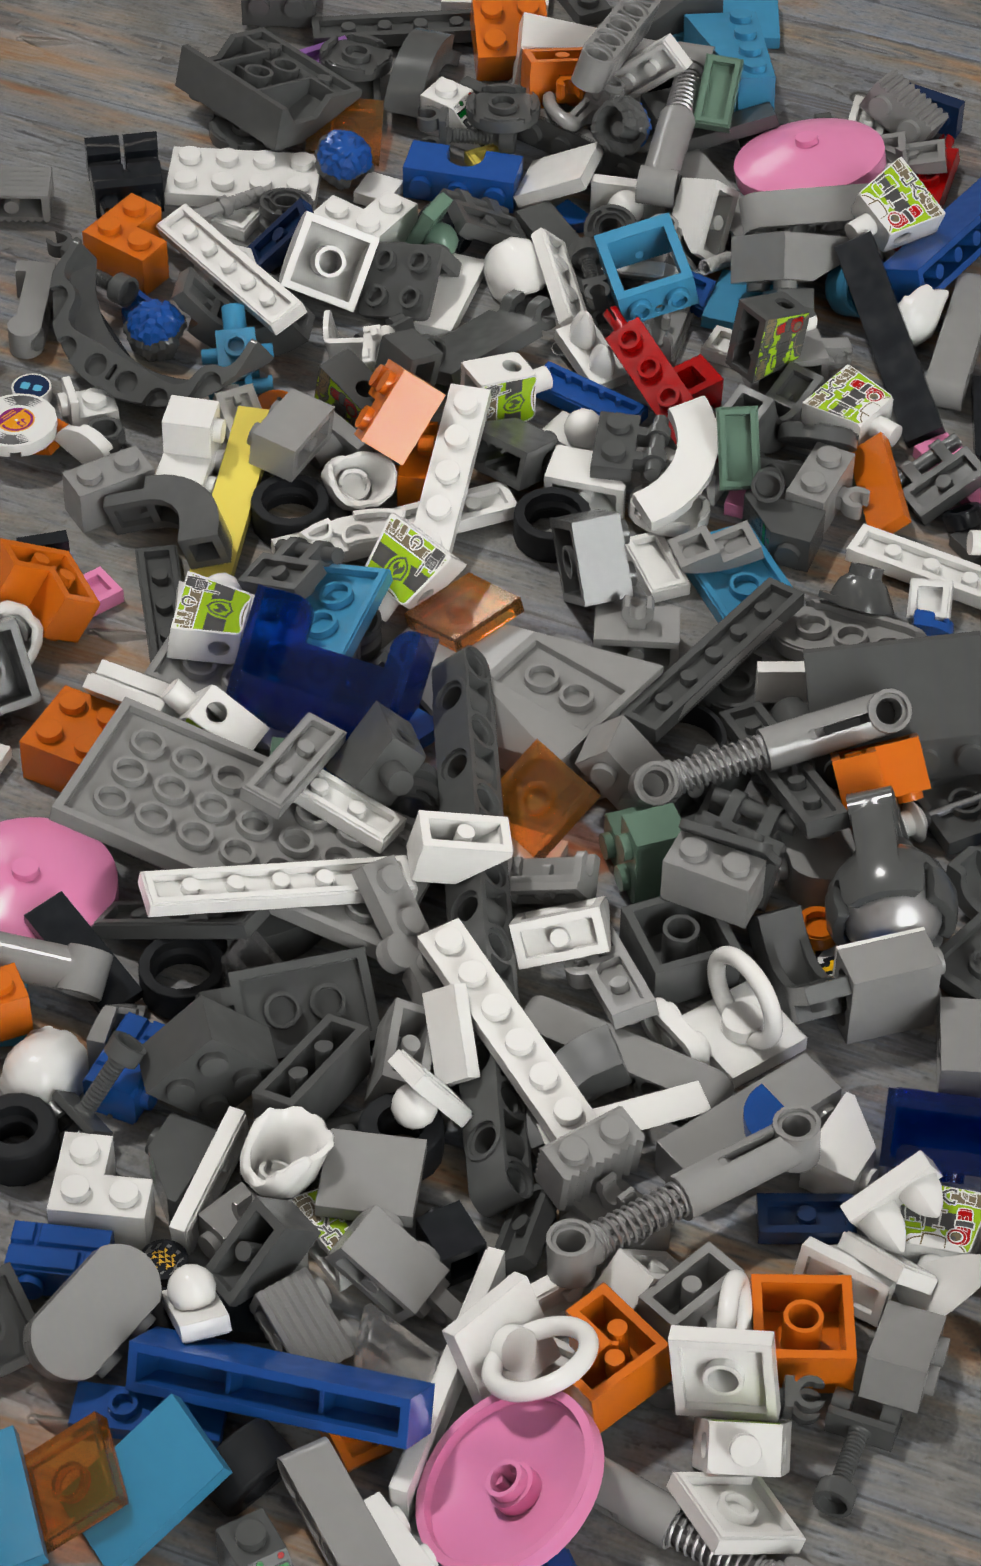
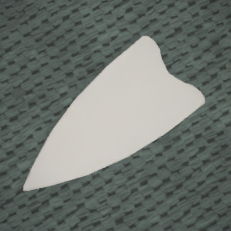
(957, 1280)

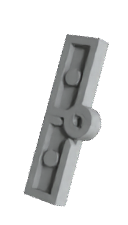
(398, 923)
(614, 983)

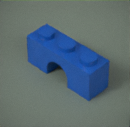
(430, 170)

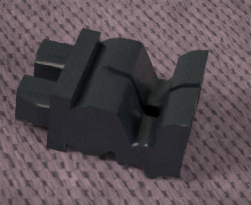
(111, 181)

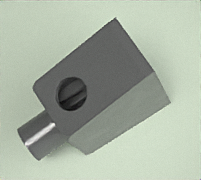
(520, 452)
(380, 756)

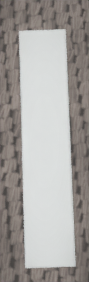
(658, 1107)

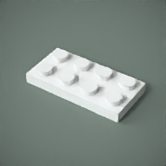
(204, 174)

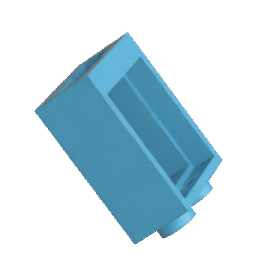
(642, 242)

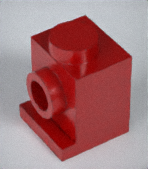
(701, 379)

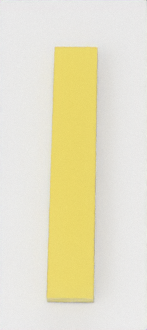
(236, 486)

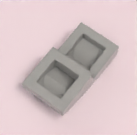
(706, 552)

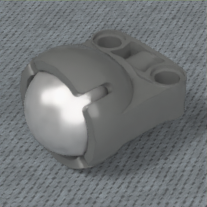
(887, 880)

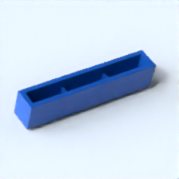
(282, 1387)

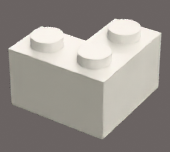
(386, 217)
(192, 440)
(93, 1197)

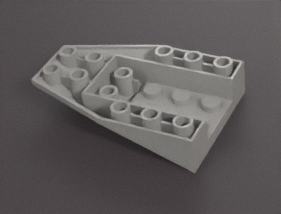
(551, 689)

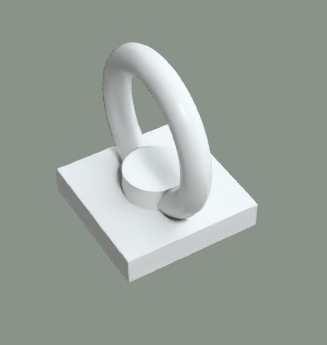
(746, 1022)
(509, 1342)
(727, 1367)

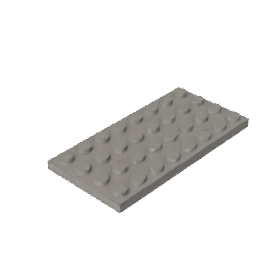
(176, 803)

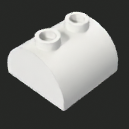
(328, 261)

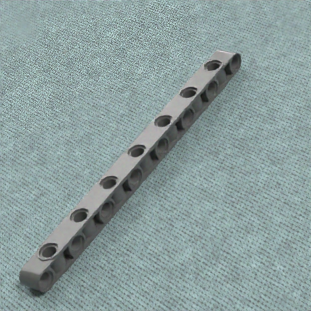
(471, 784)

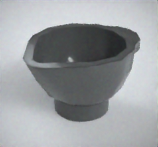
(861, 591)

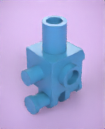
(232, 342)

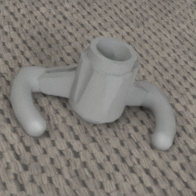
(584, 111)

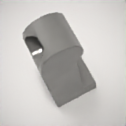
(31, 324)

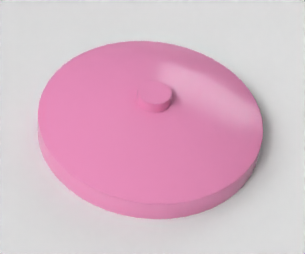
(810, 155)
(49, 858)
(510, 1482)

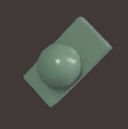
(718, 93)
(431, 229)
(737, 446)

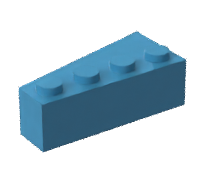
(740, 37)

